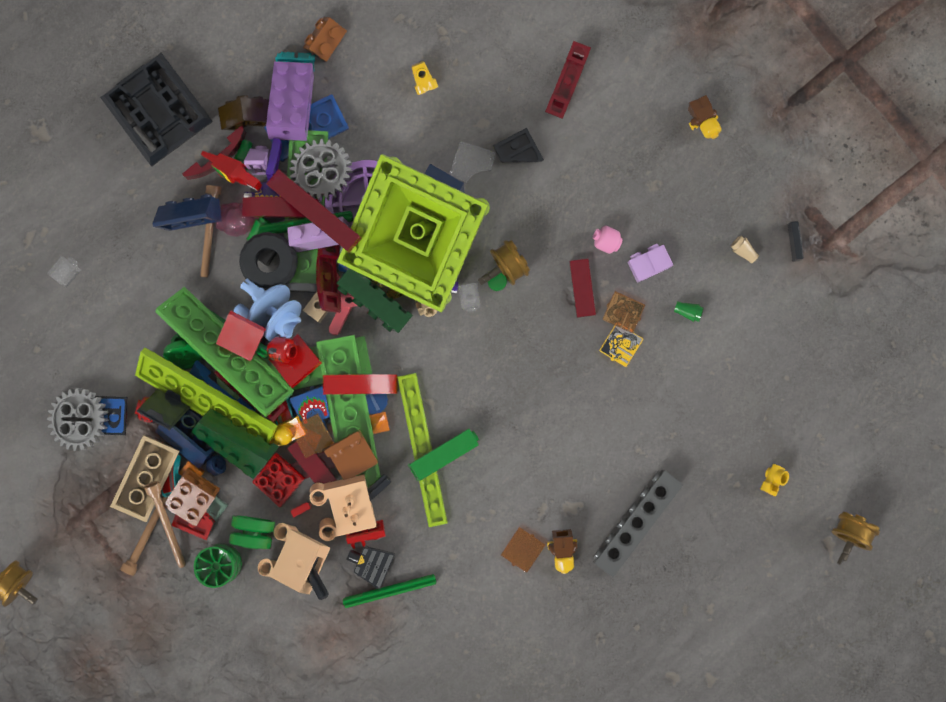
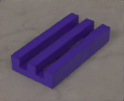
(274, 158)

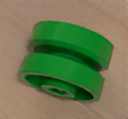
(251, 535)

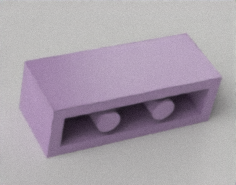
(310, 237)

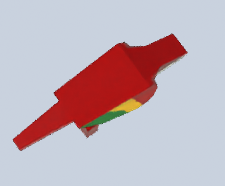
(232, 170)

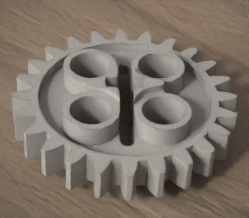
(318, 153)
(78, 401)

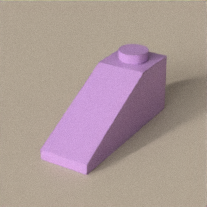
(257, 160)

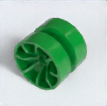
(217, 565)

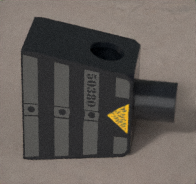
(371, 564)

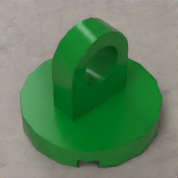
(180, 353)

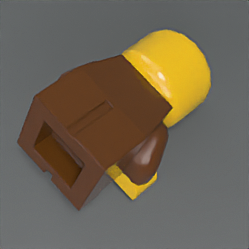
(705, 117)
(562, 548)

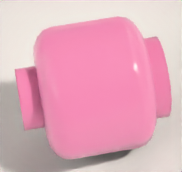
(607, 239)

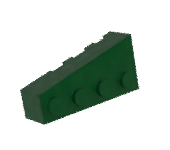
(373, 299)
(234, 442)

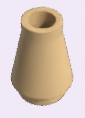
(744, 249)

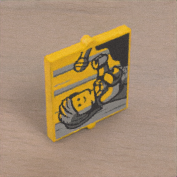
(621, 345)

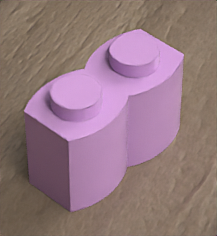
(649, 263)

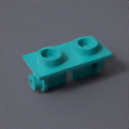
(290, 57)

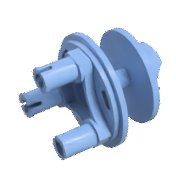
(271, 309)

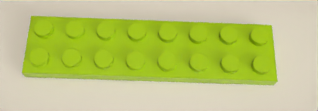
(199, 395)

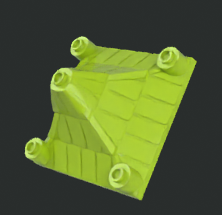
(413, 232)

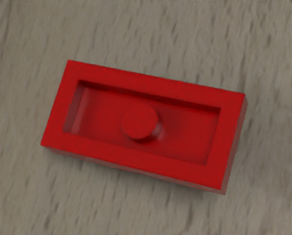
(368, 534)

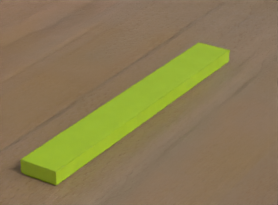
(421, 445)

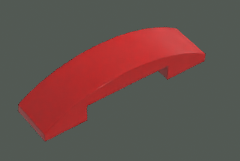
(360, 384)

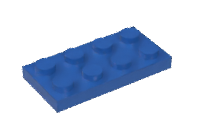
(323, 117)

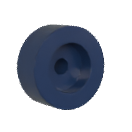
(216, 465)

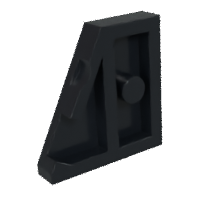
(518, 149)

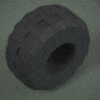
(259, 244)

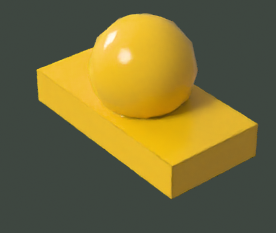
(283, 433)

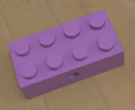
(290, 101)

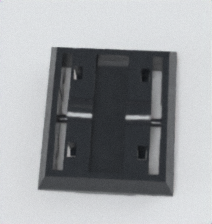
(156, 109)

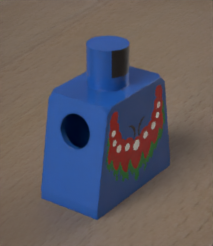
(310, 404)

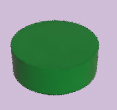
(498, 283)

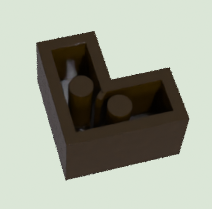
(243, 112)

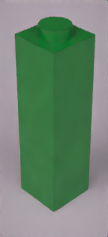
(444, 454)

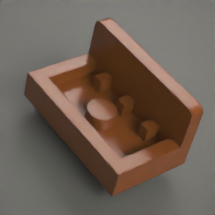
(324, 38)

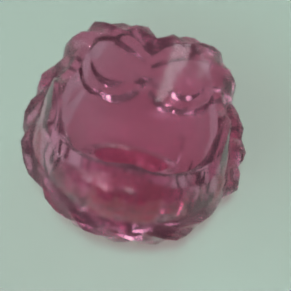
(232, 220)

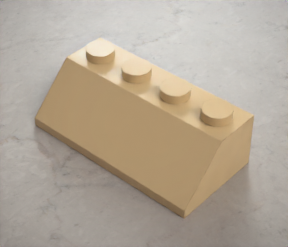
(149, 464)

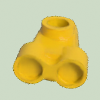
(425, 82)
(774, 476)

